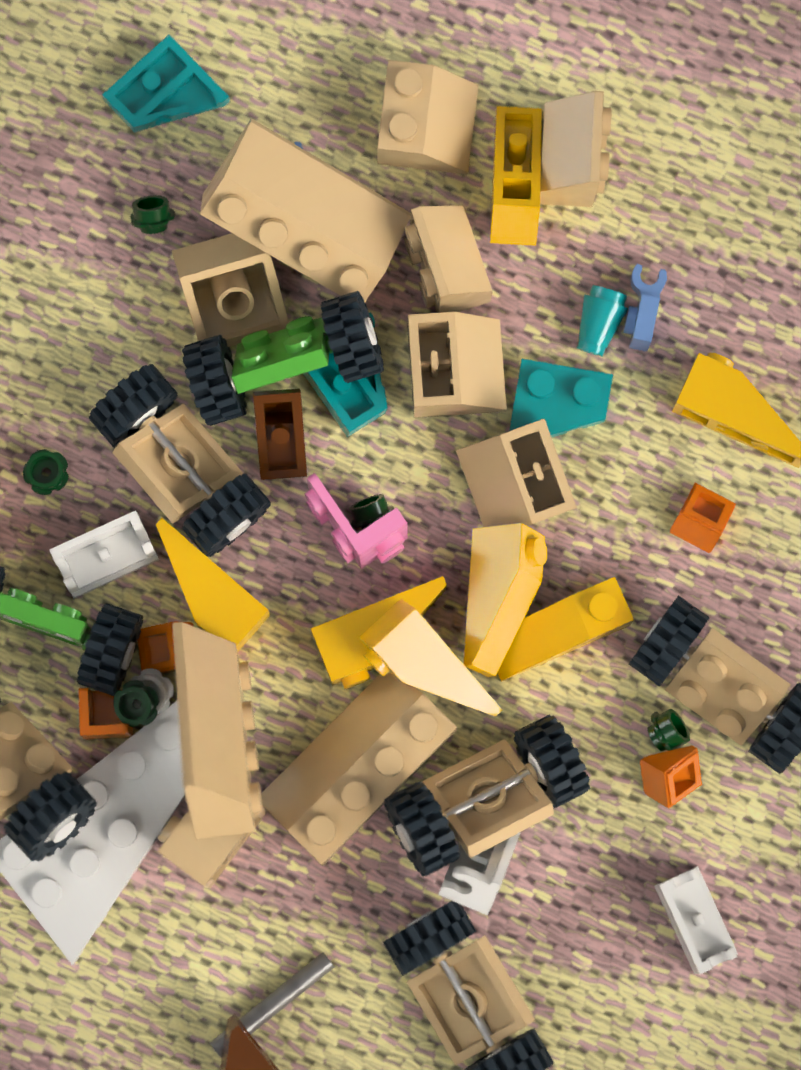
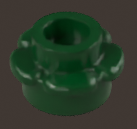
(151, 214)
(37, 463)
(369, 510)
(124, 706)
(668, 730)

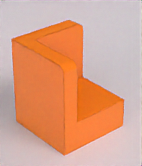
(99, 718)

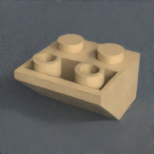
(571, 150)
(449, 258)
(455, 364)
(517, 477)

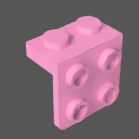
(377, 541)

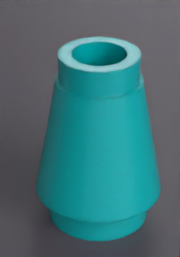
(600, 319)

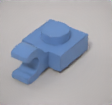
(641, 319)

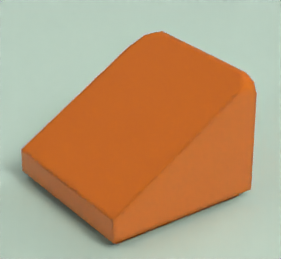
(702, 518)
(157, 647)
(671, 775)

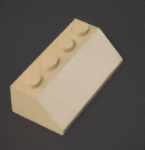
(304, 212)
(215, 733)
(356, 765)

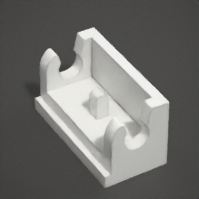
(104, 554)
(478, 879)
(696, 920)

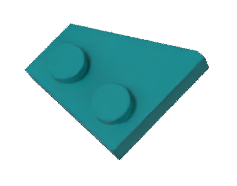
(164, 89)
(561, 395)
(350, 403)

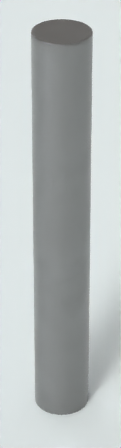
(280, 997)

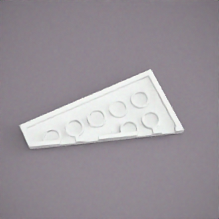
(135, 798)

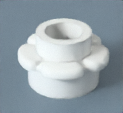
(161, 684)

